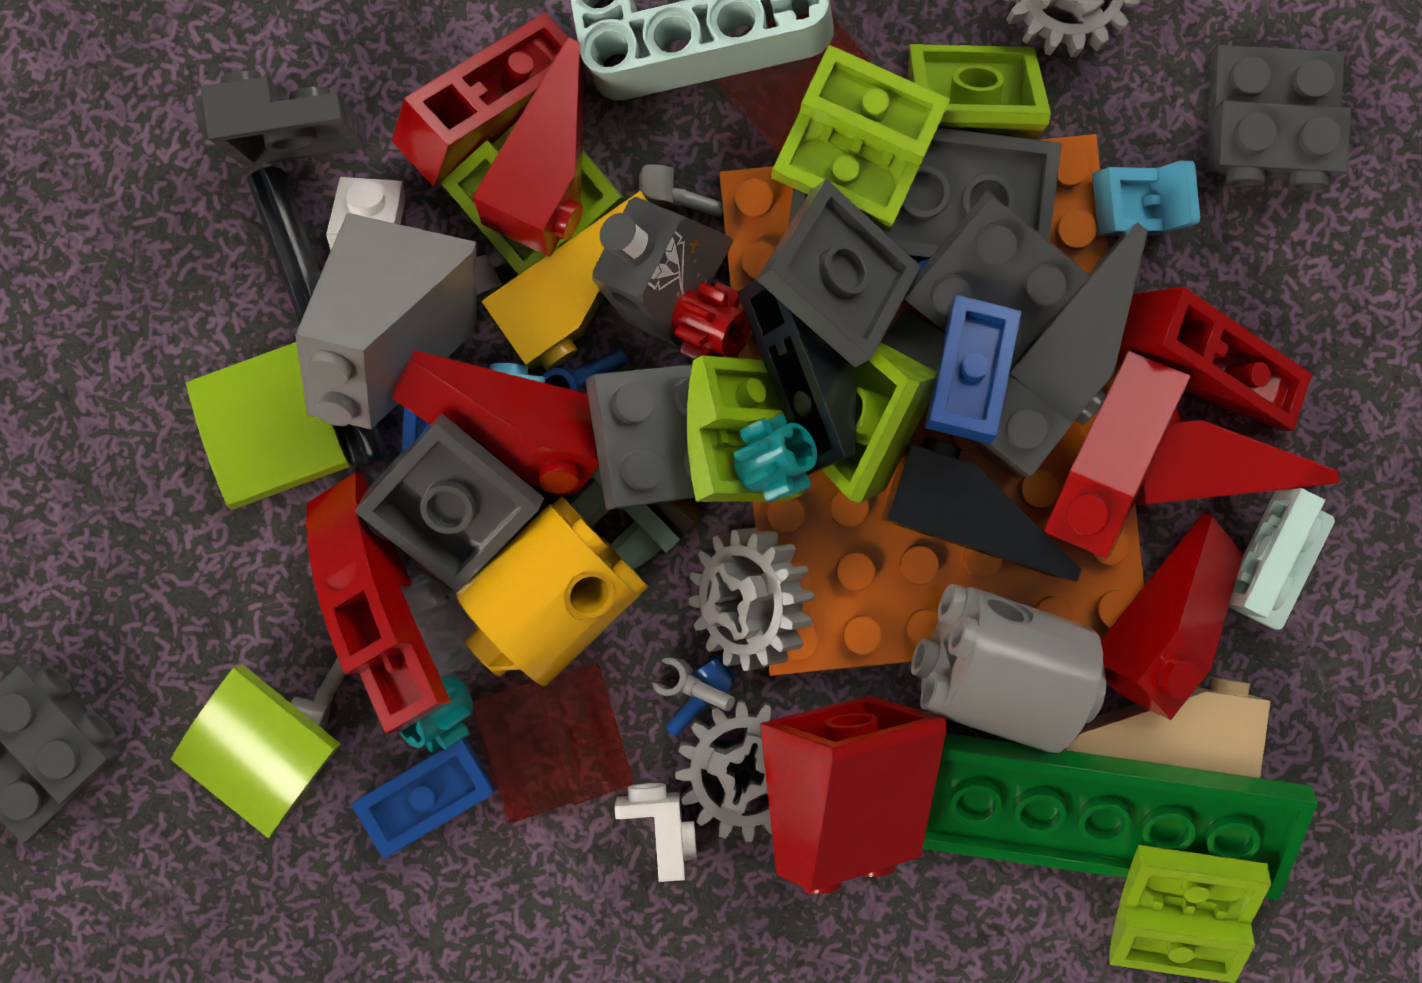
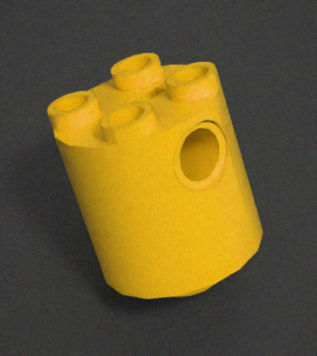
(547, 595)

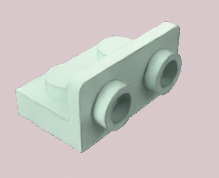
(1280, 556)

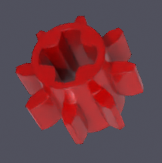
(710, 322)

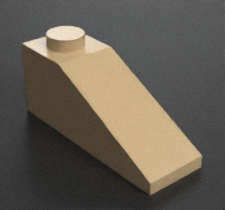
(1212, 731)

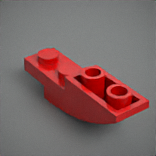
(365, 610)

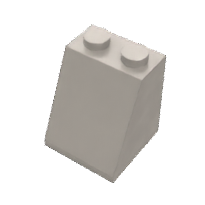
(375, 304)

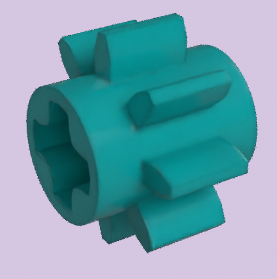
(775, 457)
(445, 725)

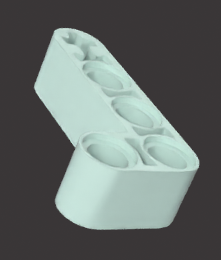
(704, 24)

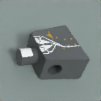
(652, 261)

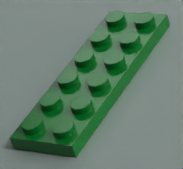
(1097, 809)

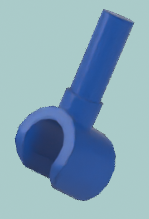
(578, 376)
(711, 673)

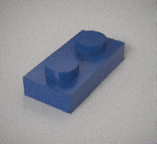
(973, 369)
(423, 797)

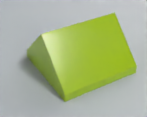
(987, 86)
(889, 406)

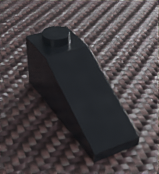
(807, 374)
(962, 506)

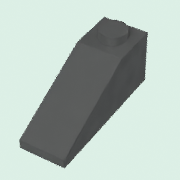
(1083, 341)
(1026, 424)

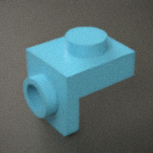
(1154, 197)

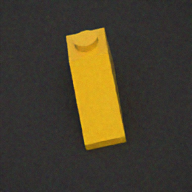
(552, 299)

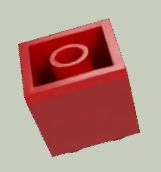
(850, 789)

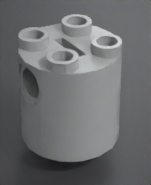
(1010, 669)

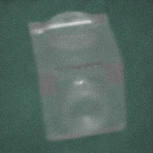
(441, 623)

